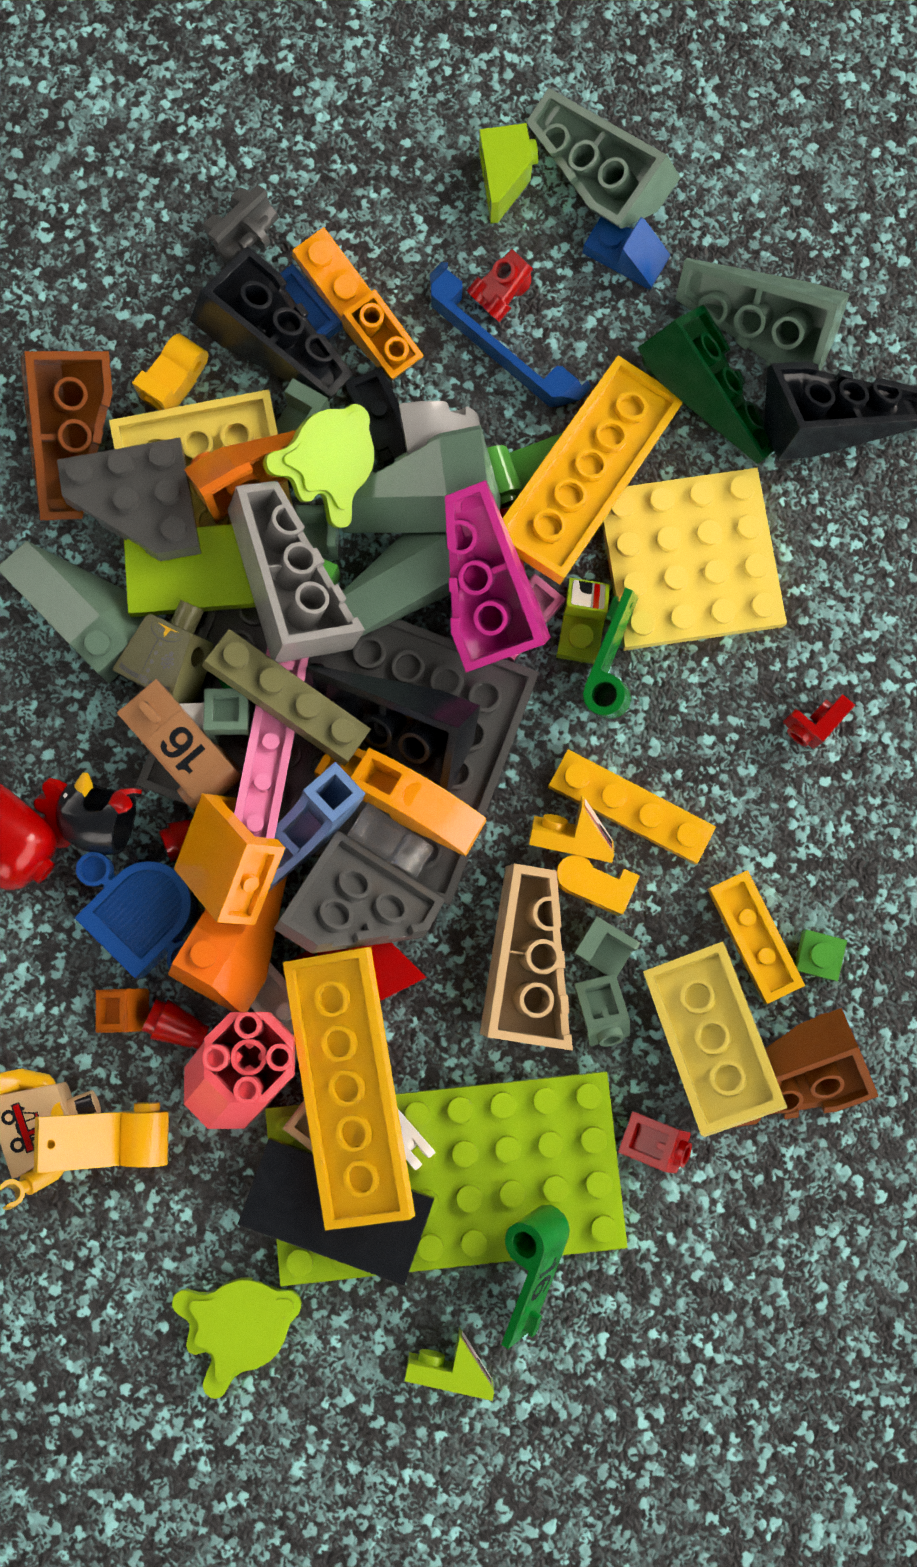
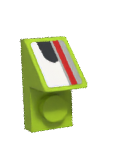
(583, 620)
(461, 1375)

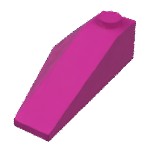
(489, 589)

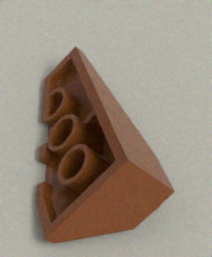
(65, 416)
(820, 1067)

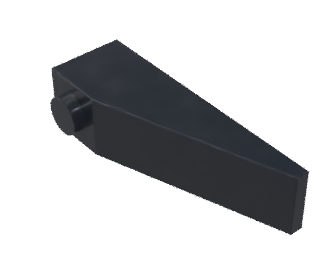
(259, 320)
(826, 412)
(407, 721)

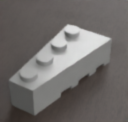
(290, 587)

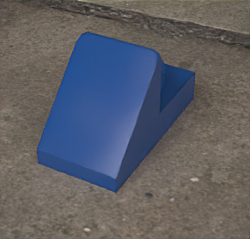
(628, 251)

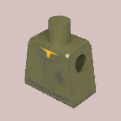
(168, 654)

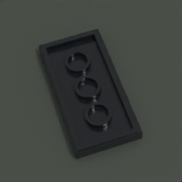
(288, 1207)

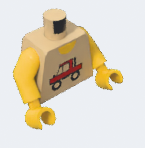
(22, 1098)

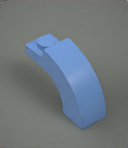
(316, 818)

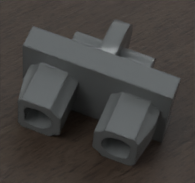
(243, 225)

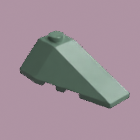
(606, 165)
(766, 312)
(413, 488)
(401, 580)
(76, 604)

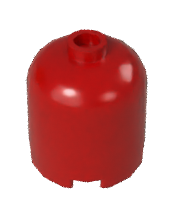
(25, 843)

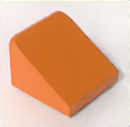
(121, 1010)

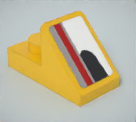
(584, 838)

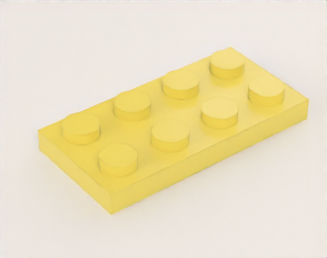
(714, 1040)

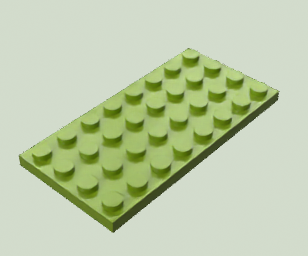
(495, 1162)

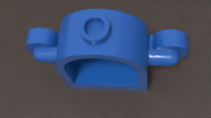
(138, 912)

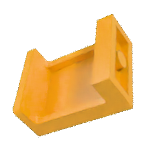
(226, 862)

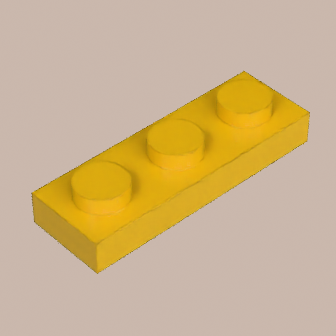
(756, 937)

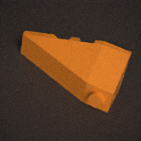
(219, 472)
(230, 959)

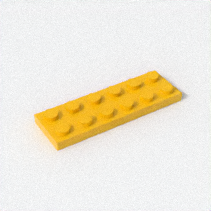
(589, 468)
(348, 1089)

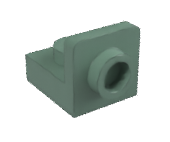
(603, 1010)

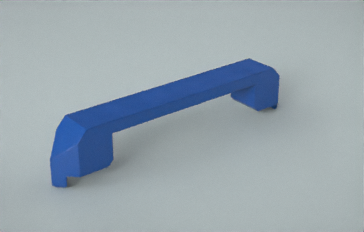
(554, 390)

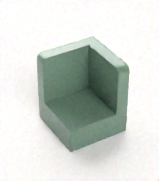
(301, 404)
(319, 531)
(225, 713)
(604, 947)

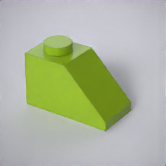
(506, 165)

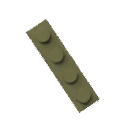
(286, 697)

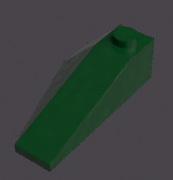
(693, 366)

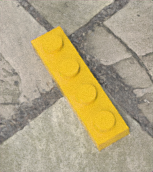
(632, 807)

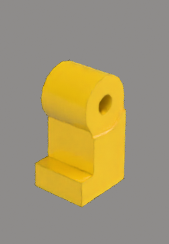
(171, 374)
(595, 887)

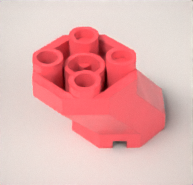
(239, 1070)

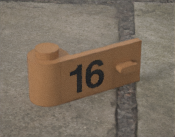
(180, 744)

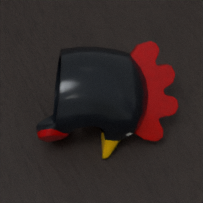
(89, 814)

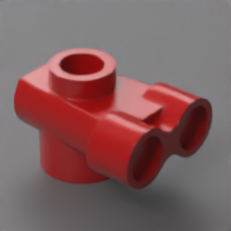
(497, 291)

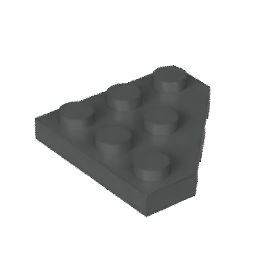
(136, 495)
(356, 902)

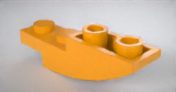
(361, 311)
(412, 799)

